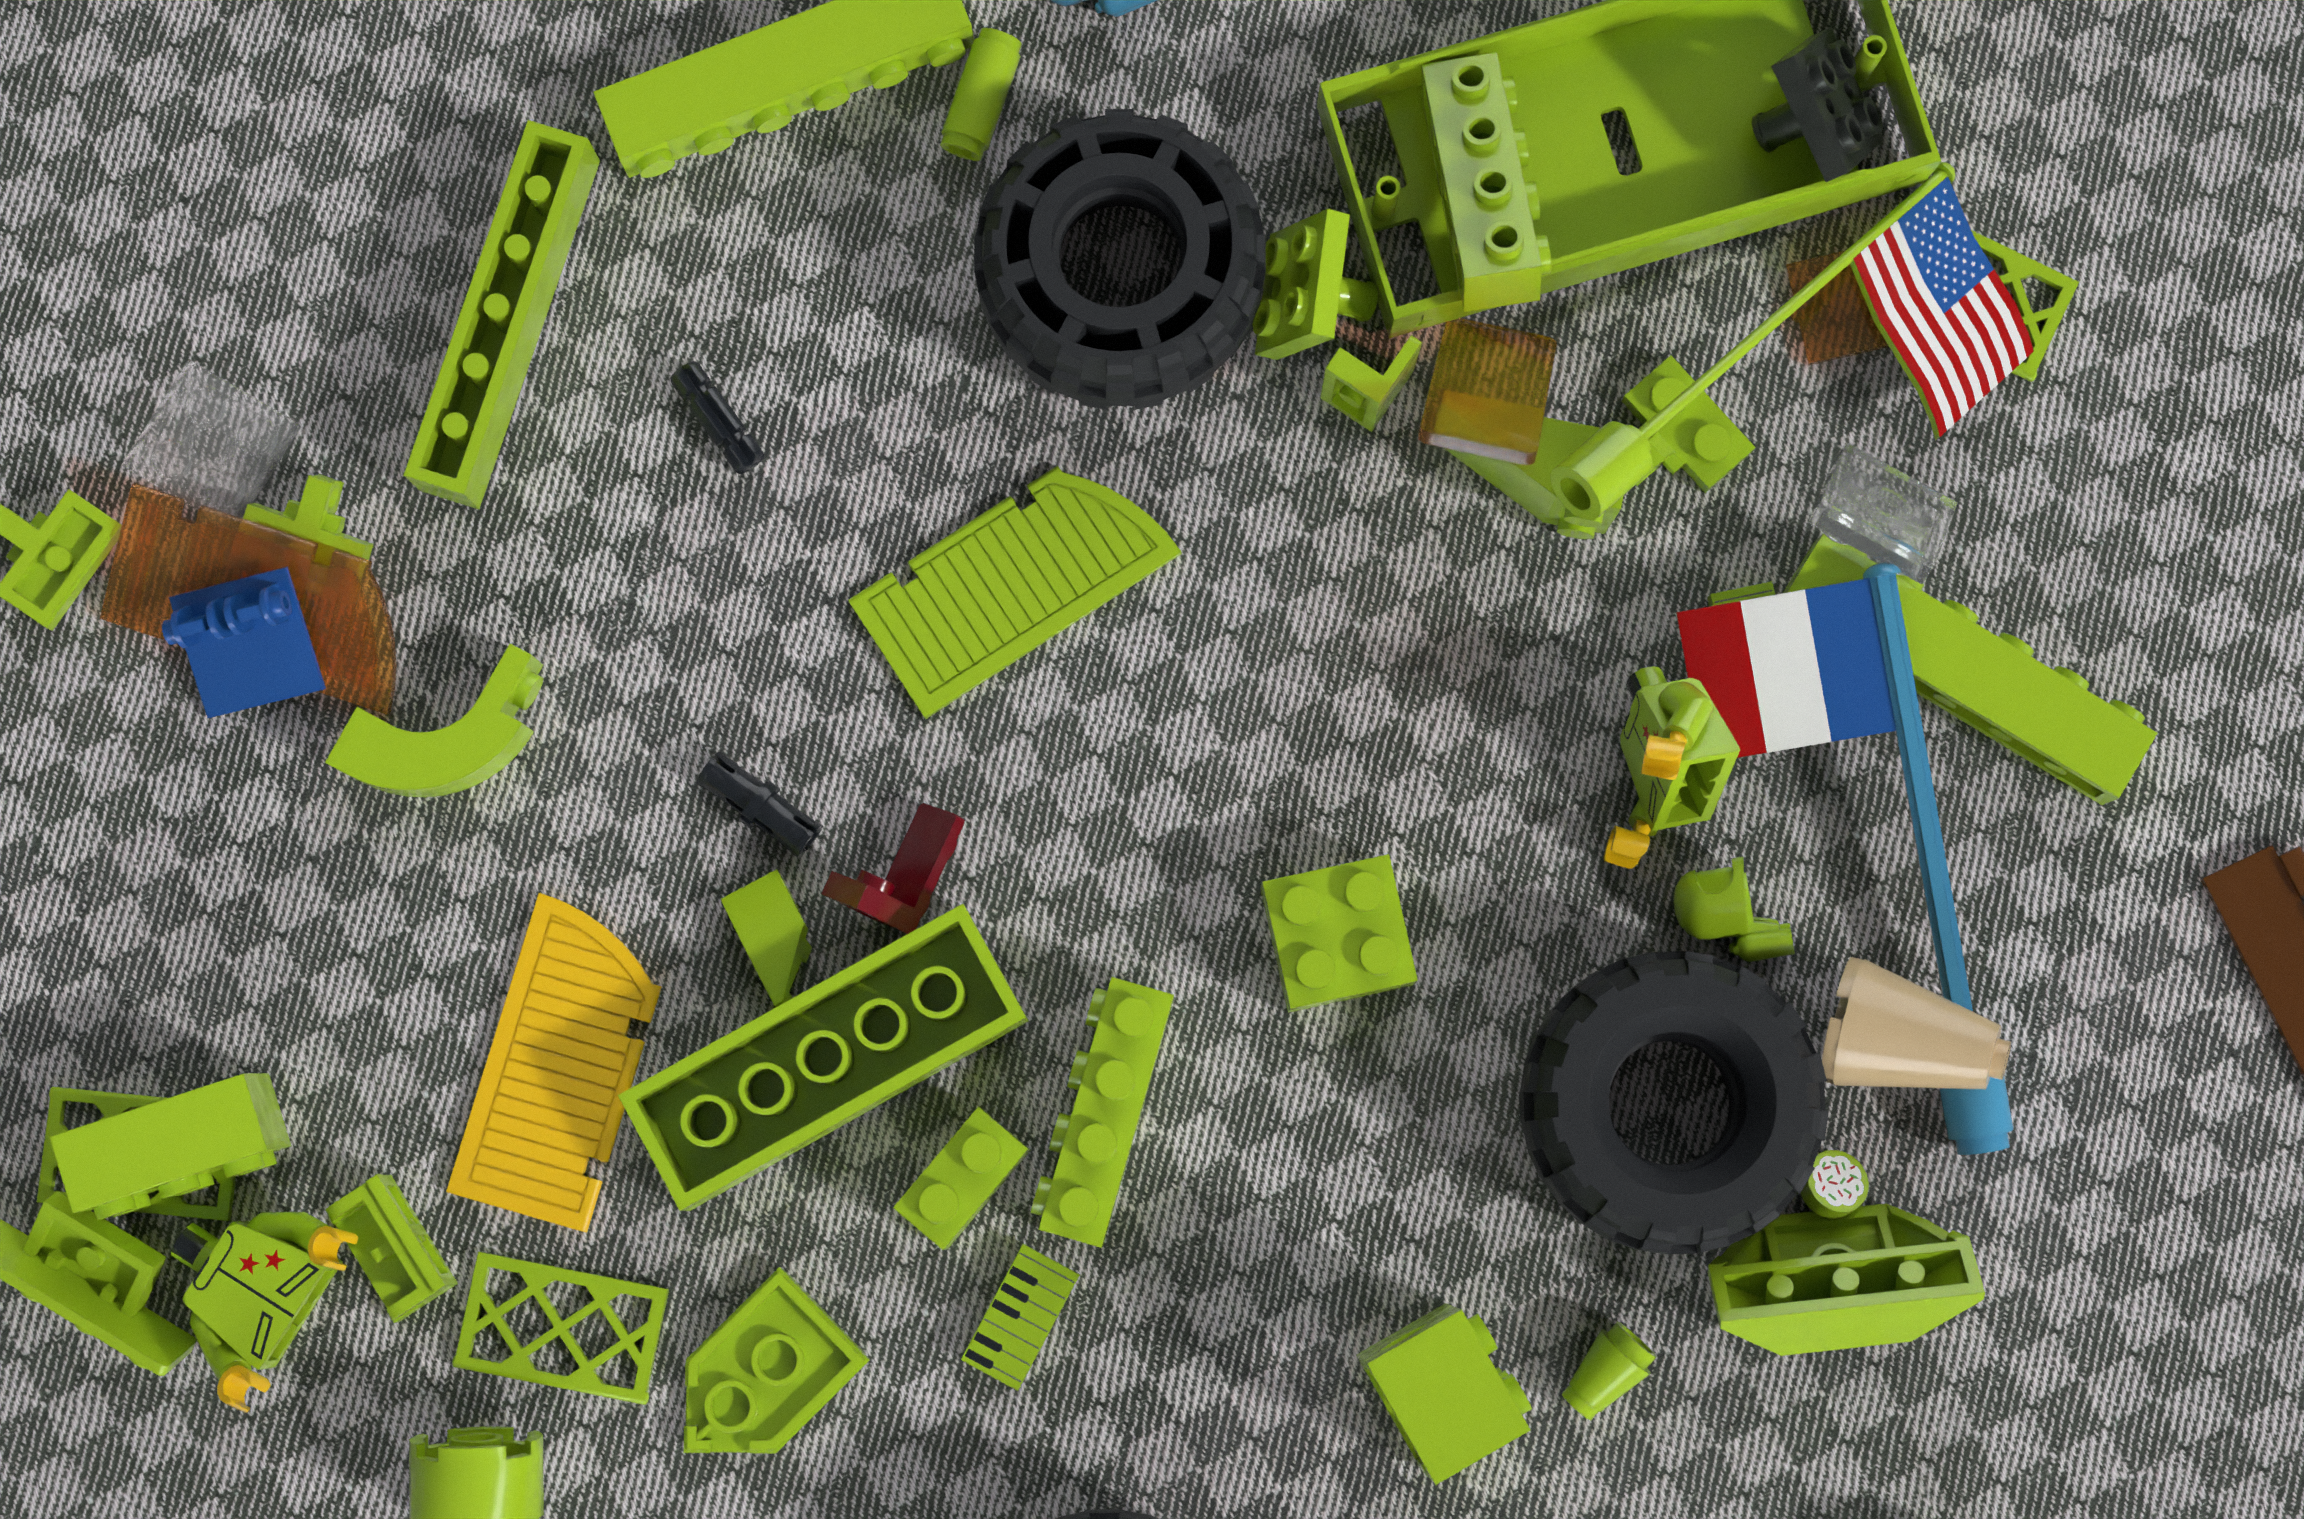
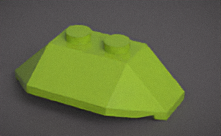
(1843, 1280)

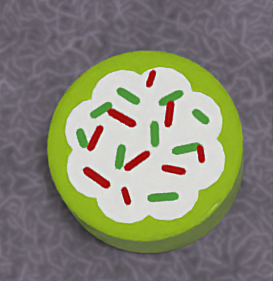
(1835, 1185)

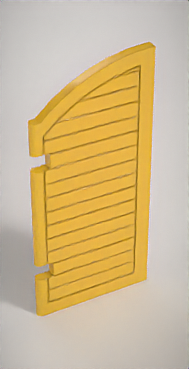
(556, 1070)

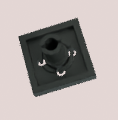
(1822, 106)

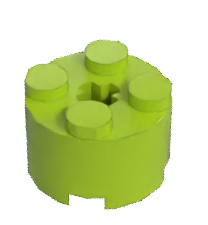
(477, 1475)

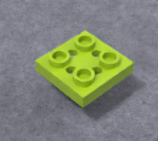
(1307, 287)

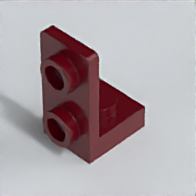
(906, 891)

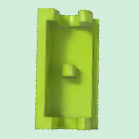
(392, 1246)

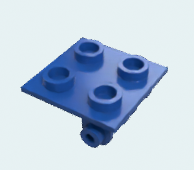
(245, 642)

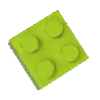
(1338, 933)

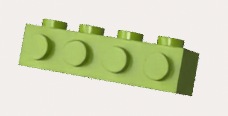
(1483, 182)
(1106, 1112)

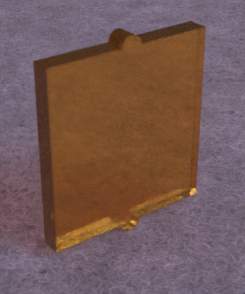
(1836, 318)

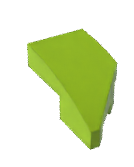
(770, 932)

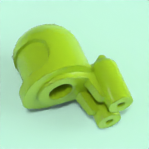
(1719, 906)

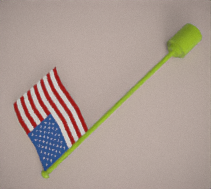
(1928, 298)

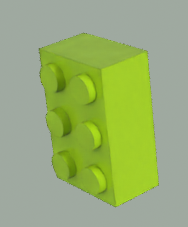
(171, 1146)

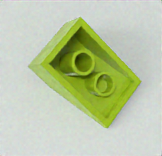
(1531, 484)

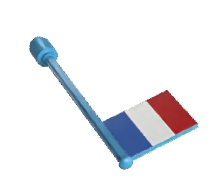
(1829, 671)

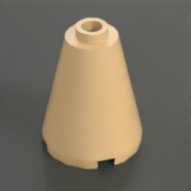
(1907, 1036)

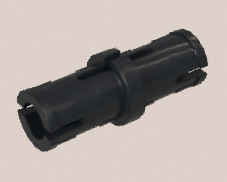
(759, 804)

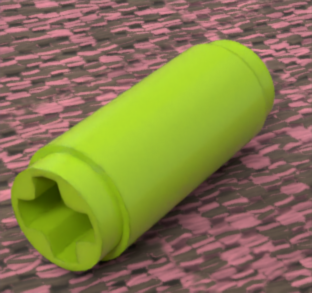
(981, 94)

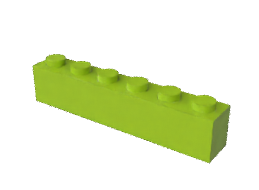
(774, 75)
(503, 315)
(1999, 684)

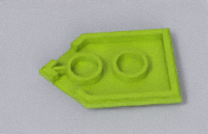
(766, 1371)

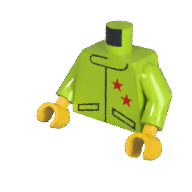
(1676, 758)
(255, 1291)

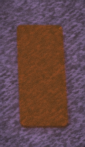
(1489, 391)

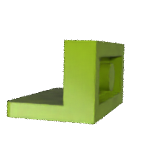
(1361, 390)

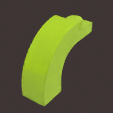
(448, 757)

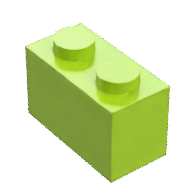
(962, 1178)

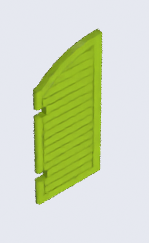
(1009, 584)

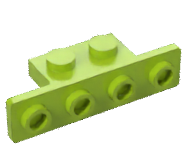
(94, 1280)

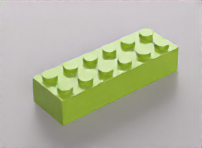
(823, 1058)

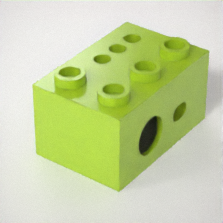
(1446, 1391)

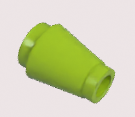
(1608, 1370)

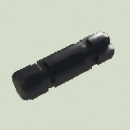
(717, 417)

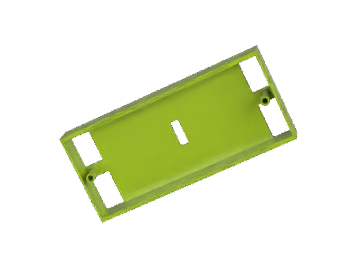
(1688, 92)

